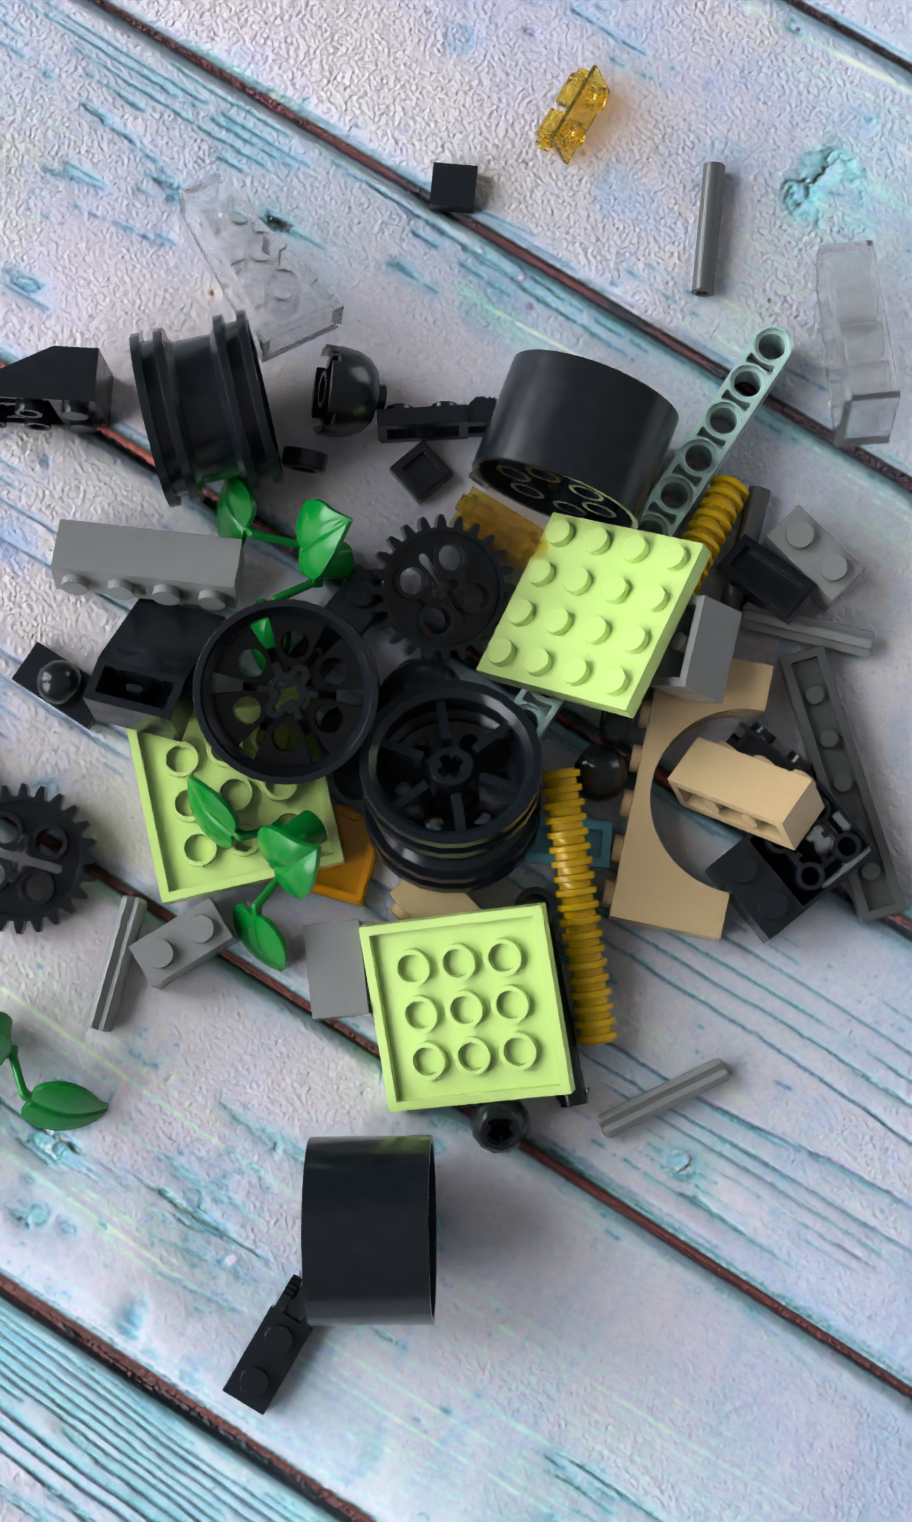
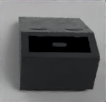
(57, 389)
(149, 669)
(777, 884)

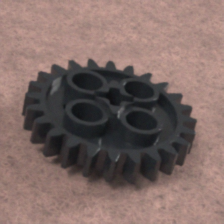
(476, 567)
(35, 818)

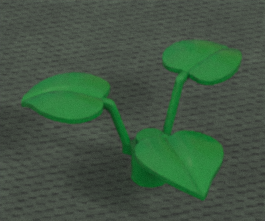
(319, 541)
(289, 849)
(53, 1103)

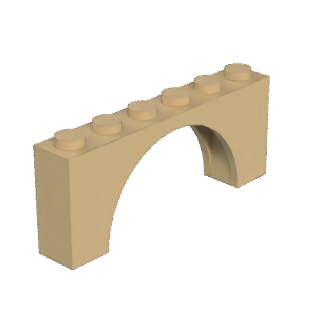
(648, 883)

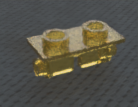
(583, 98)
(510, 529)

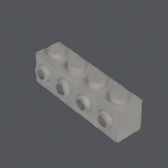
(147, 564)

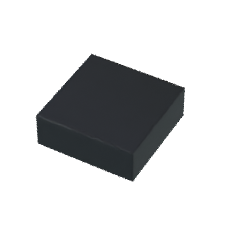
(453, 188)
(421, 472)

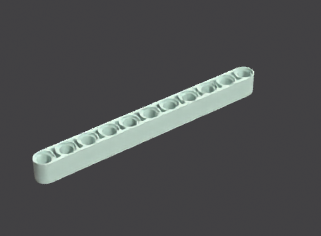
(690, 483)

